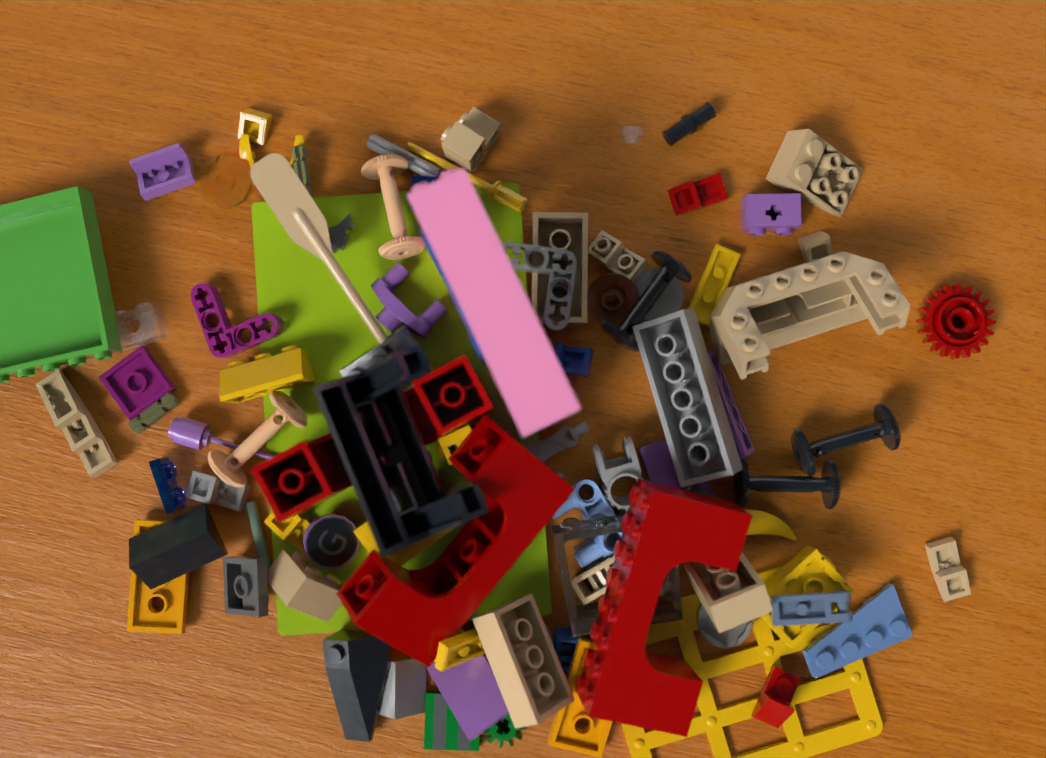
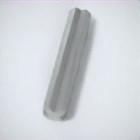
(415, 163)

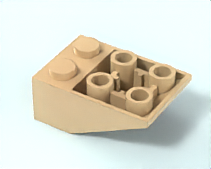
(815, 170)

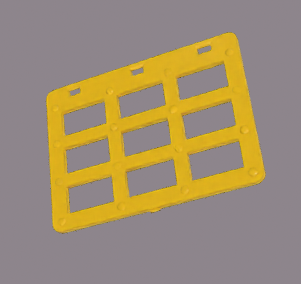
(769, 652)

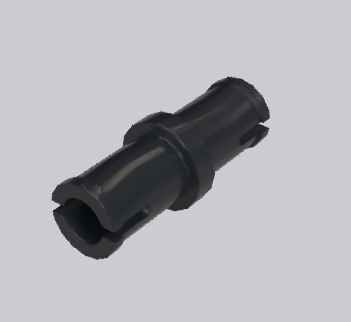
(689, 124)

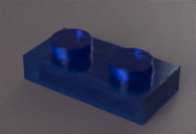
(170, 493)

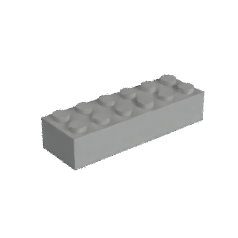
(687, 398)

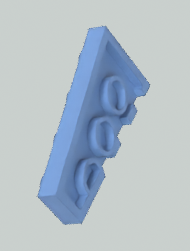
(874, 627)

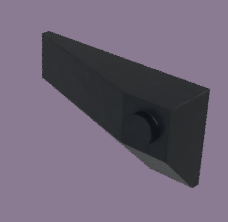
(356, 674)

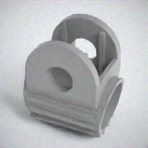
(616, 468)

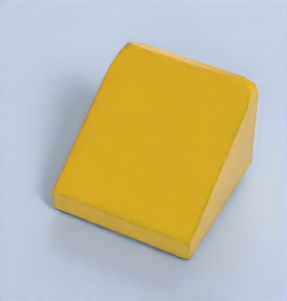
(254, 124)

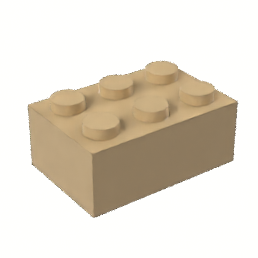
(728, 594)

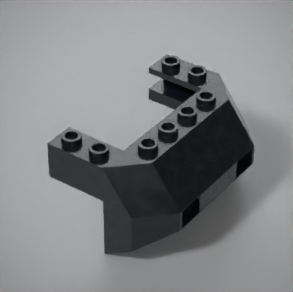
(388, 455)

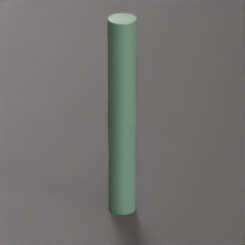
(258, 532)

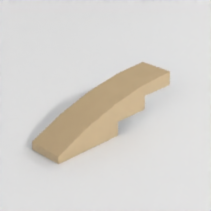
(76, 423)

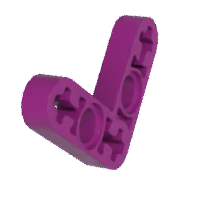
(231, 334)

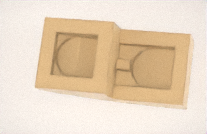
(947, 570)

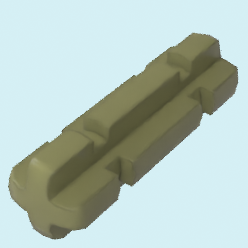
(301, 166)
(153, 413)

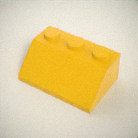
(265, 374)

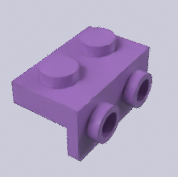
(163, 171)

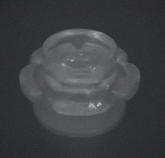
(631, 134)

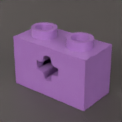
(783, 206)

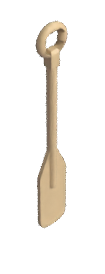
(306, 225)

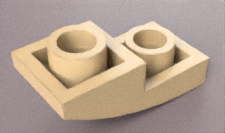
(616, 256)

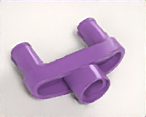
(397, 314)

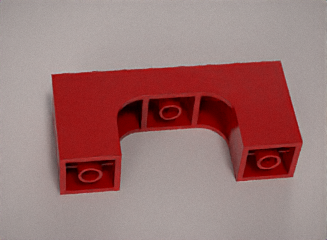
(314, 469)
(658, 533)
(432, 603)

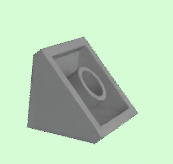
(404, 688)

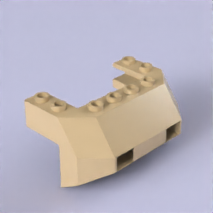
(801, 305)

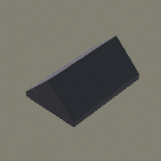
(176, 547)

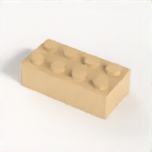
(566, 232)
(523, 661)

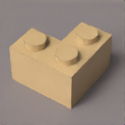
(470, 139)
(304, 586)

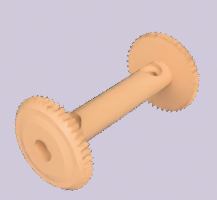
(384, 169)
(227, 468)

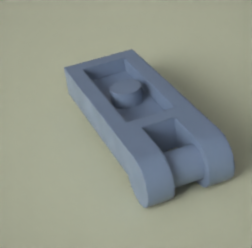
(810, 608)

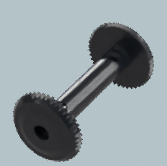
(670, 267)
(883, 427)
(828, 484)

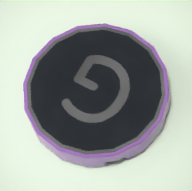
(331, 541)

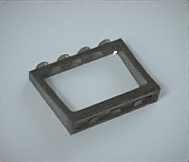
(582, 616)

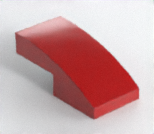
(698, 194)

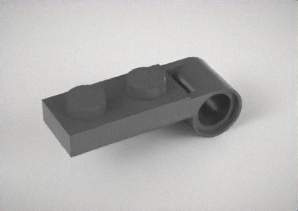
(396, 341)

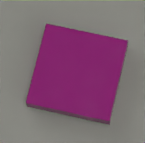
(137, 382)

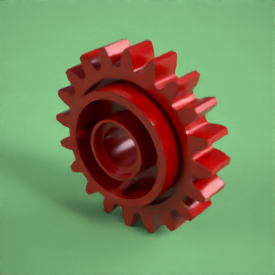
(971, 316)

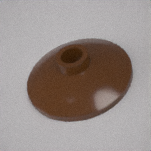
(612, 312)

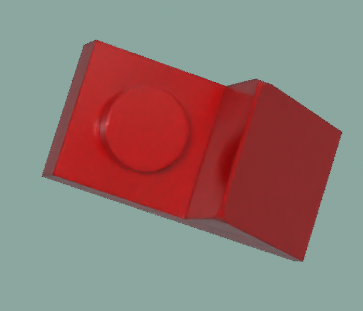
(775, 698)

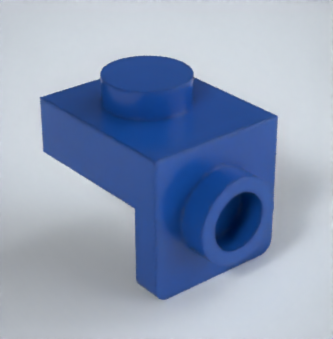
(573, 359)

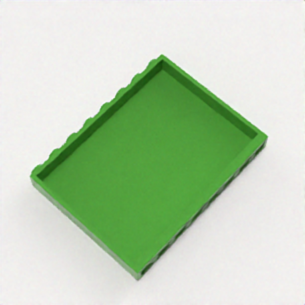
(53, 285)

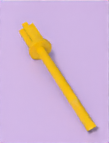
(497, 191)

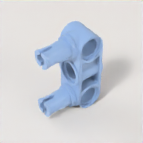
(594, 505)

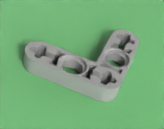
(556, 276)

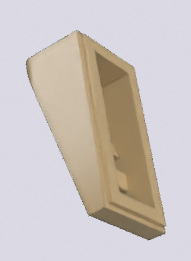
(582, 589)

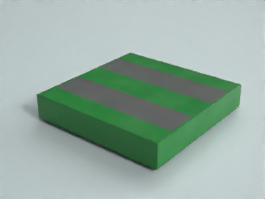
(442, 727)

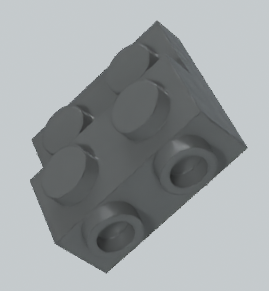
(245, 585)

